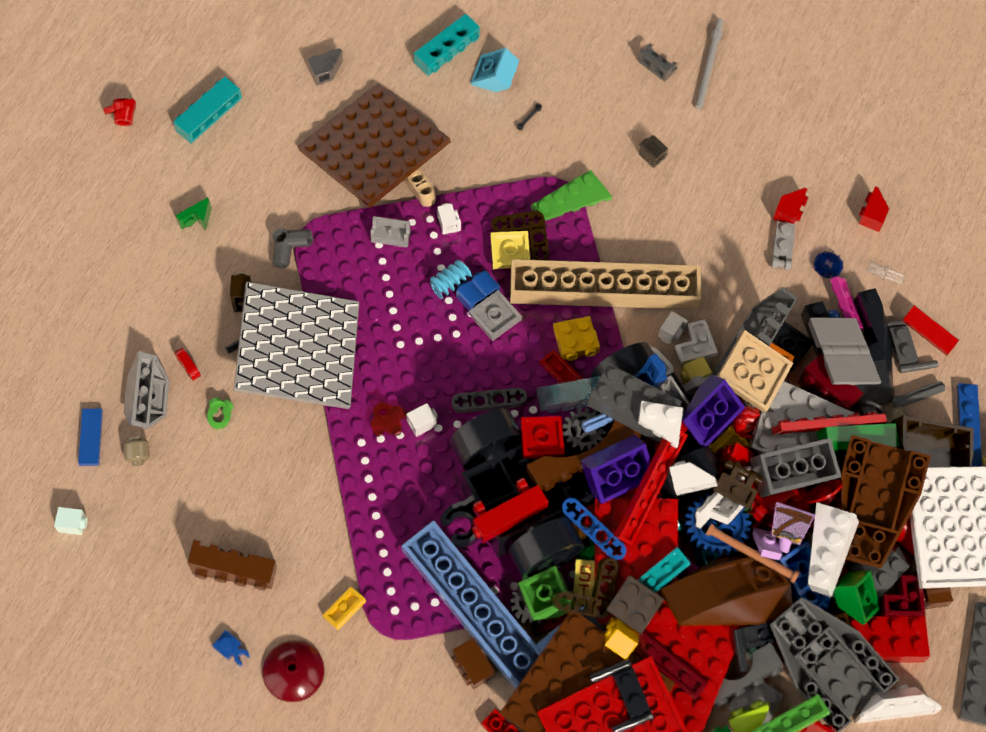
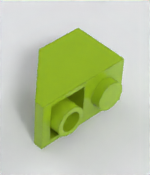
(749, 719)

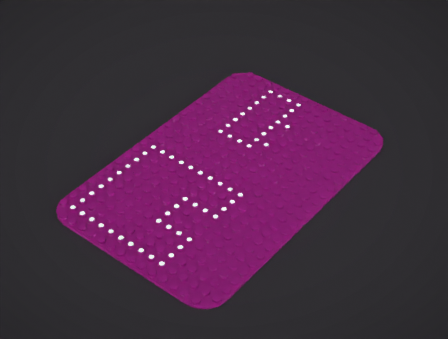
(423, 353)

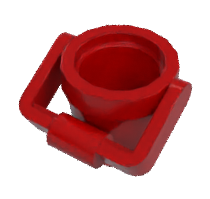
(123, 111)

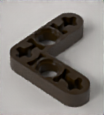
(532, 228)
(593, 601)

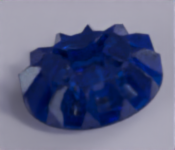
(824, 269)

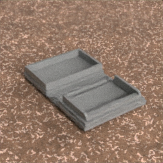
(844, 351)

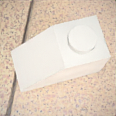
(690, 478)

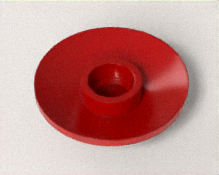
(824, 492)

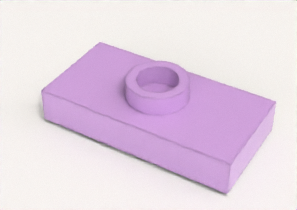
(767, 544)

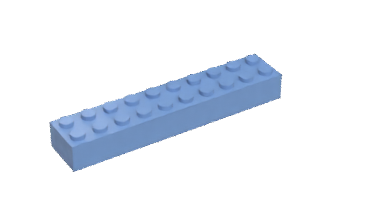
(472, 602)

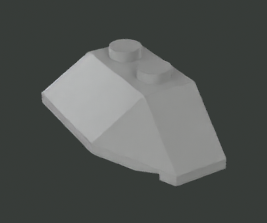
(146, 391)

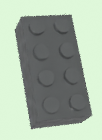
(621, 396)
(796, 467)

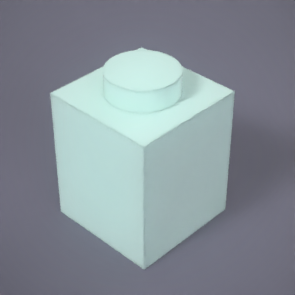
(70, 521)

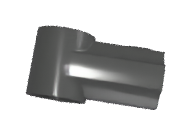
(283, 246)

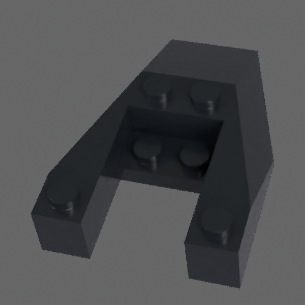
(876, 338)

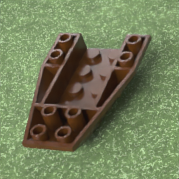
(882, 491)
(729, 593)

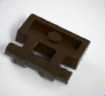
(734, 489)

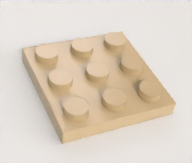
(755, 371)

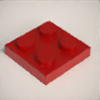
(542, 437)

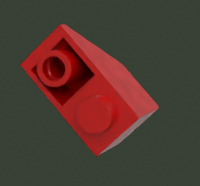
(789, 206)
(875, 211)
(737, 453)

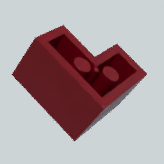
(906, 602)

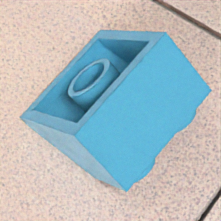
(495, 70)

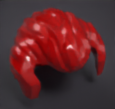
(746, 421)

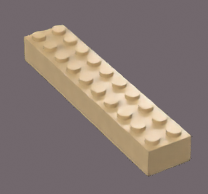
(605, 284)

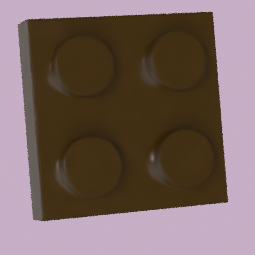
(635, 604)

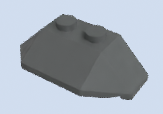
(894, 566)

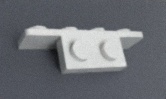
(717, 508)

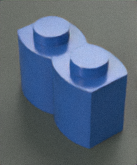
(476, 290)

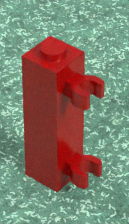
(510, 513)

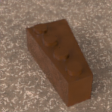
(231, 566)

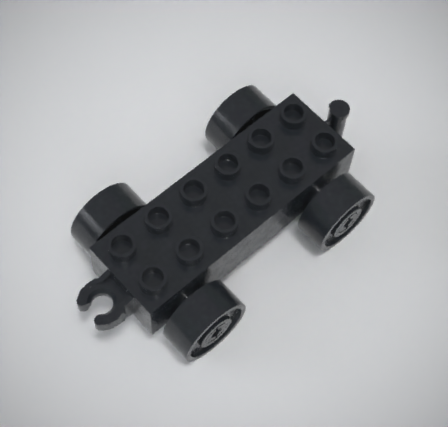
(494, 462)

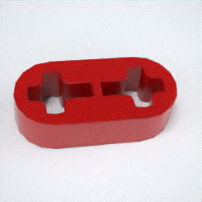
(187, 364)

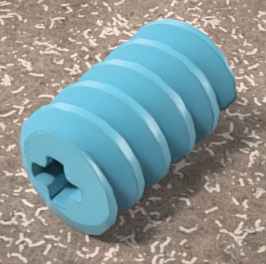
(449, 278)

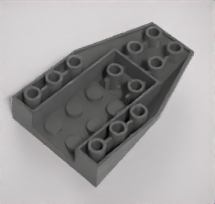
(830, 661)

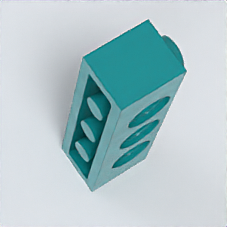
(457, 36)

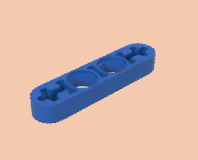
(594, 528)

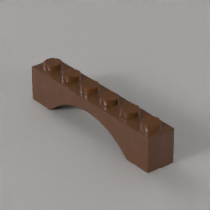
(550, 470)

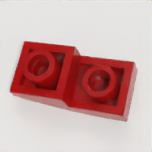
(497, 723)

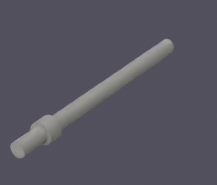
(716, 37)

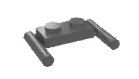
(904, 348)

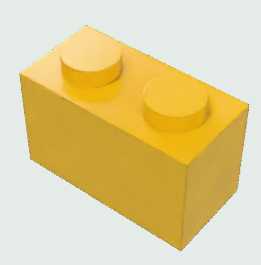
(620, 637)

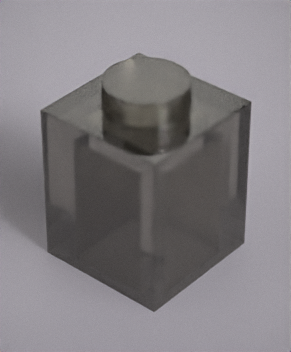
(653, 151)

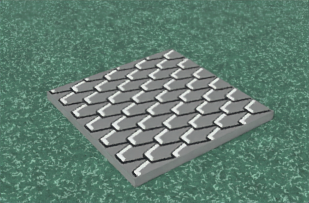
(296, 346)

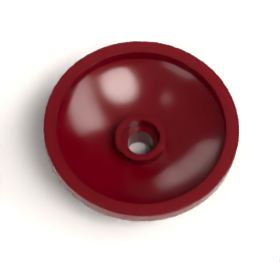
(296, 684)

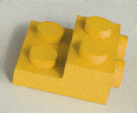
(576, 338)

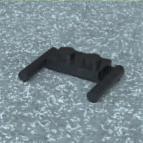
(750, 637)
(630, 693)

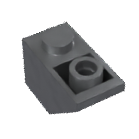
(325, 66)

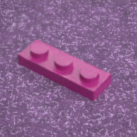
(845, 298)

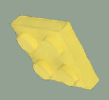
(509, 246)

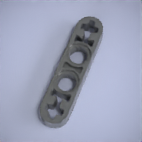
(489, 403)

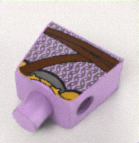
(790, 525)

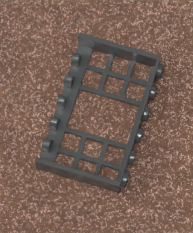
(762, 317)

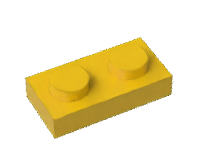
(344, 608)

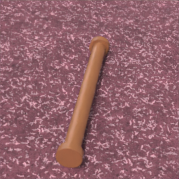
(752, 553)

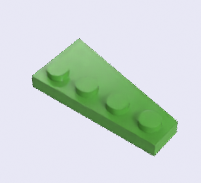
(571, 197)

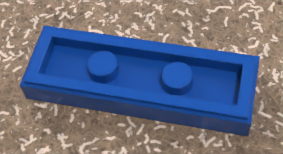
(90, 437)

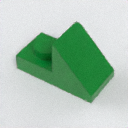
(198, 212)

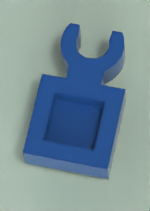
(229, 646)

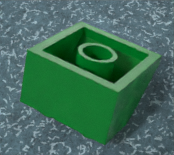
(857, 595)

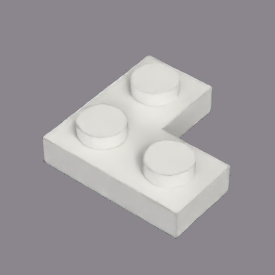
(700, 346)

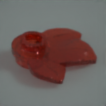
(390, 421)

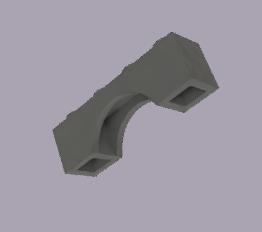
(765, 663)

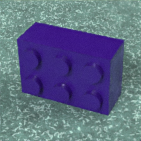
(616, 468)

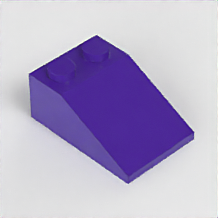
(711, 410)

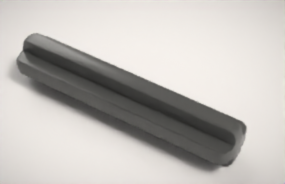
(918, 394)

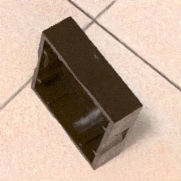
(945, 443)

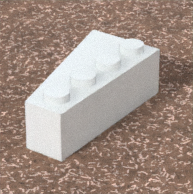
(830, 545)

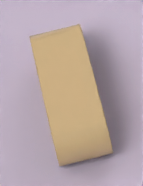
(421, 188)

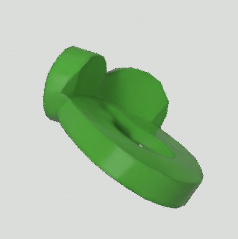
(215, 404)

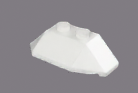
(897, 704)

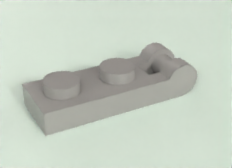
(783, 245)

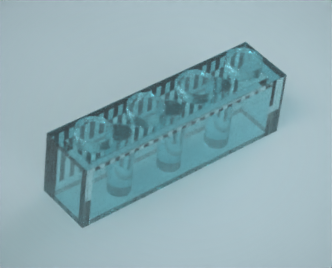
(566, 394)

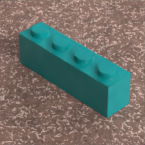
(207, 109)

